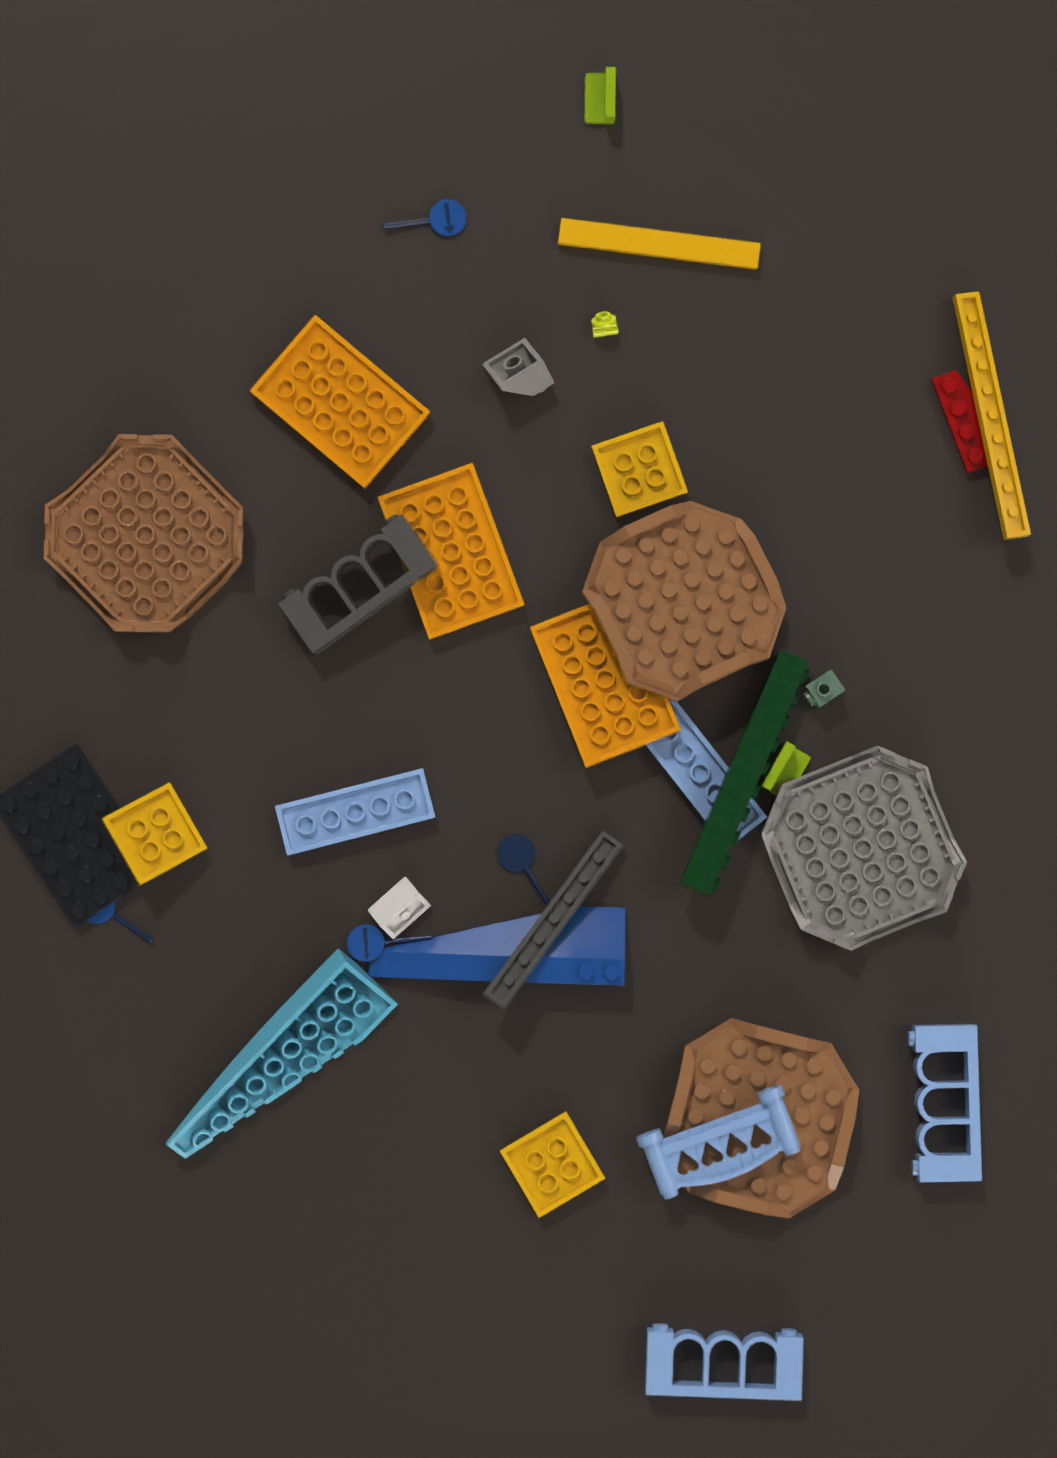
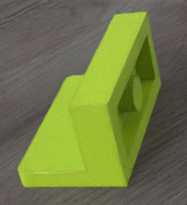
(600, 97)
(787, 766)

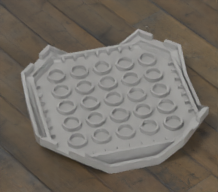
(862, 848)

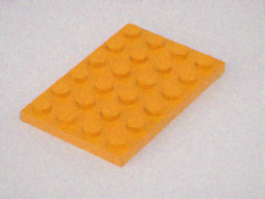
(340, 401)
(463, 538)
(597, 703)

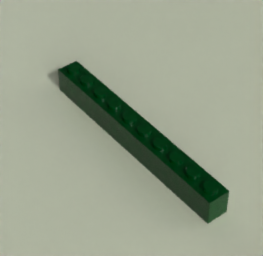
(743, 773)

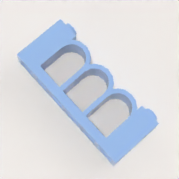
(948, 1166)
(787, 1365)

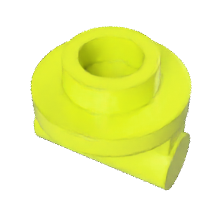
(604, 324)

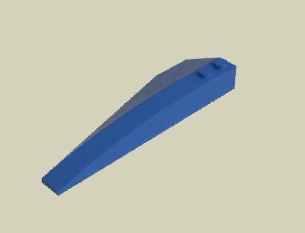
(583, 953)

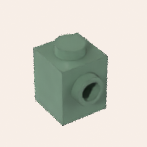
(823, 689)

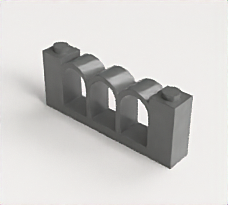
(307, 620)

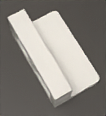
(398, 908)

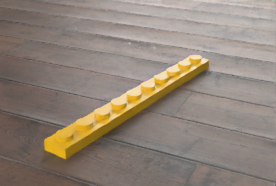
(991, 415)

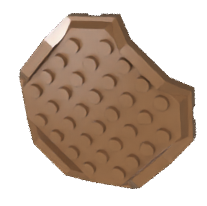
(145, 534)
(684, 598)
(723, 1076)

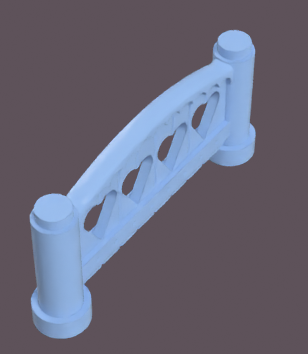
(769, 1115)

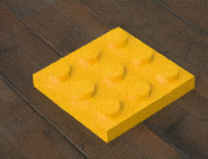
(639, 469)
(154, 834)
(552, 1164)

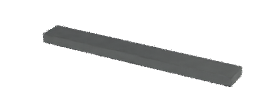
(553, 920)

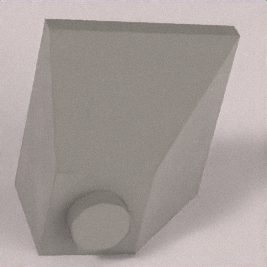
(519, 370)

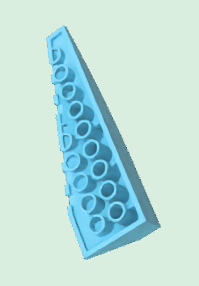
(314, 1025)

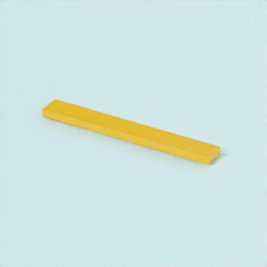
(659, 243)

